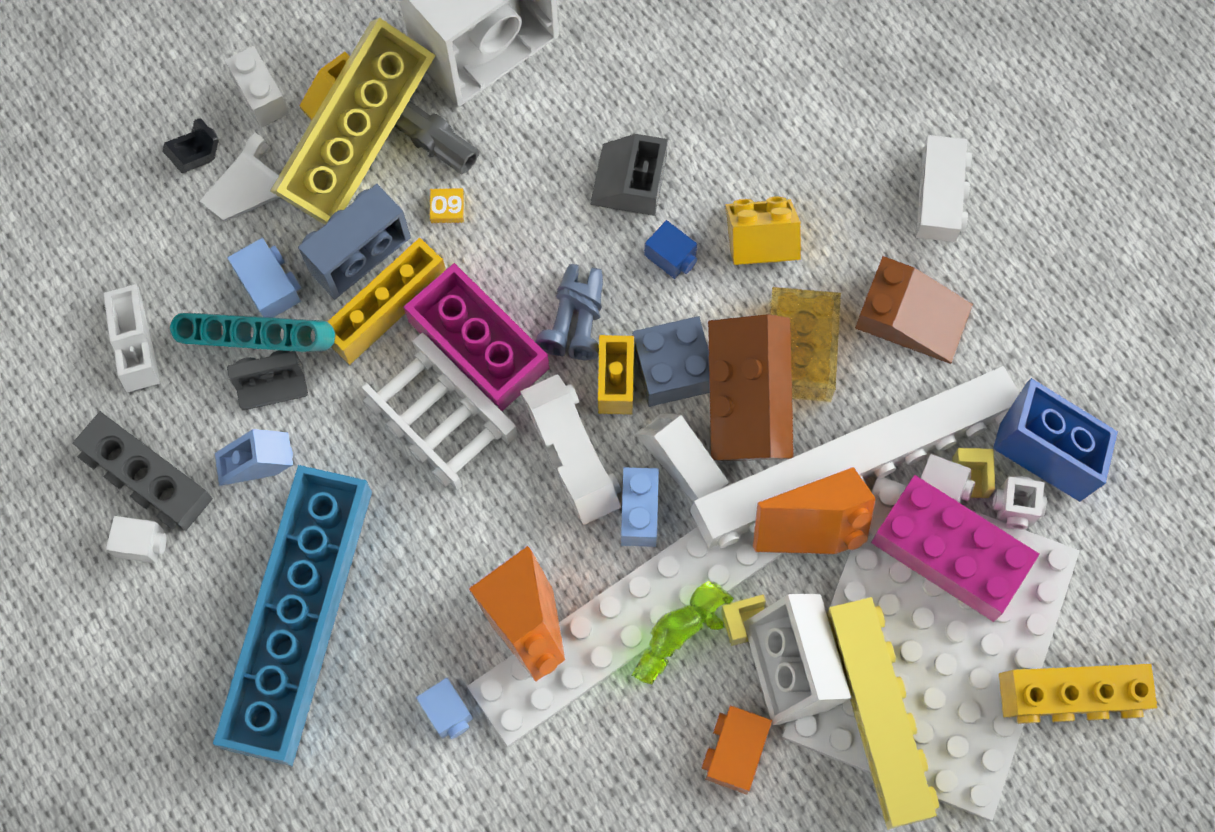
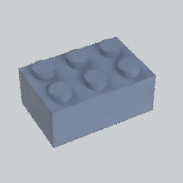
(355, 241)

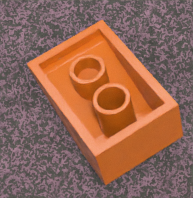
(816, 517)

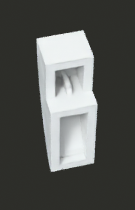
(131, 338)

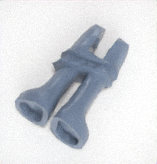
(586, 301)

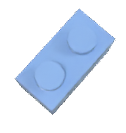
(265, 279)
(639, 507)

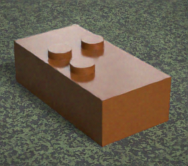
(750, 388)

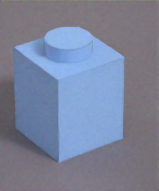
(445, 709)

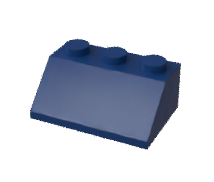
(1056, 441)

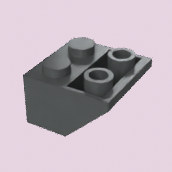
(630, 174)

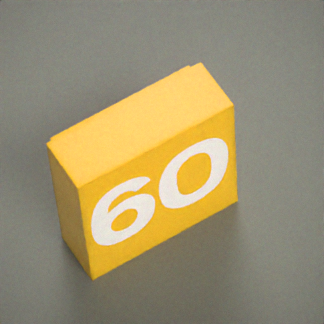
(447, 205)

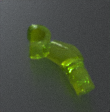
(678, 626)

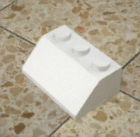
(796, 658)

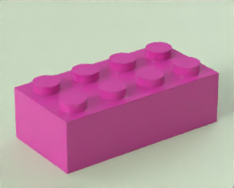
(477, 336)
(955, 548)

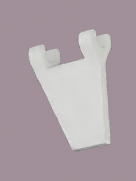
(244, 183)

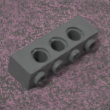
(105, 435)

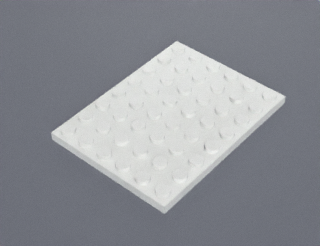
(947, 663)

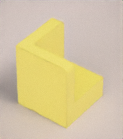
(982, 469)
(737, 613)

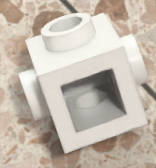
(1026, 493)

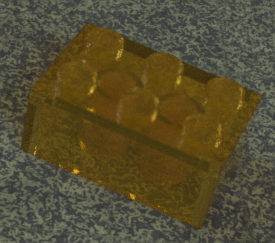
(813, 339)

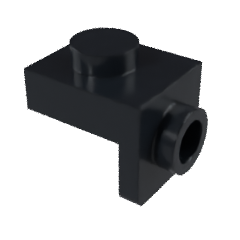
(192, 148)

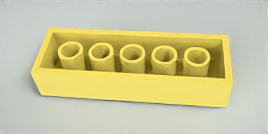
(353, 121)

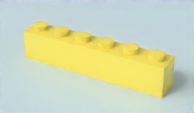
(881, 714)

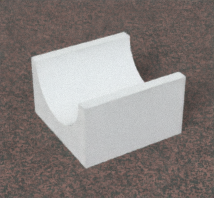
(478, 38)

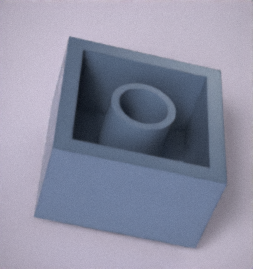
(672, 360)

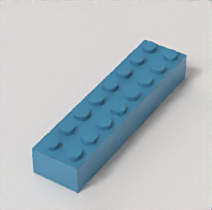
(293, 616)

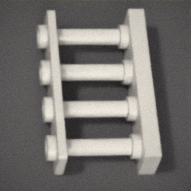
(449, 380)

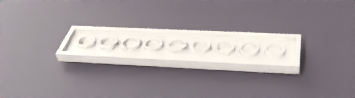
(612, 631)

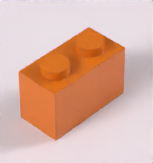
(737, 749)

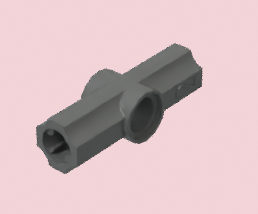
(437, 138)

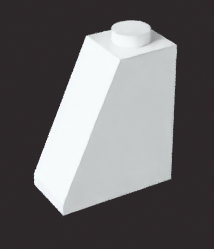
(682, 455)

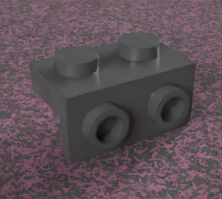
(268, 379)

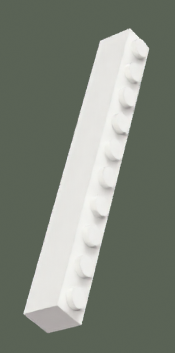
(869, 450)

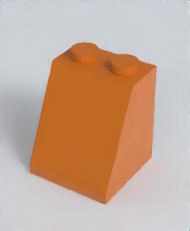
(523, 612)

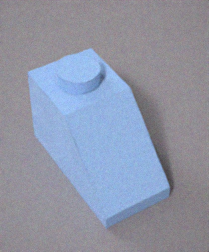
(254, 457)

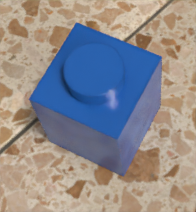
(671, 250)

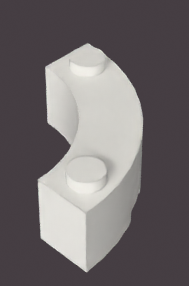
(570, 449)

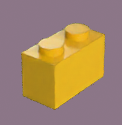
(615, 374)

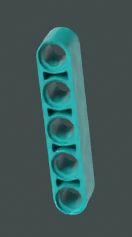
(265, 336)

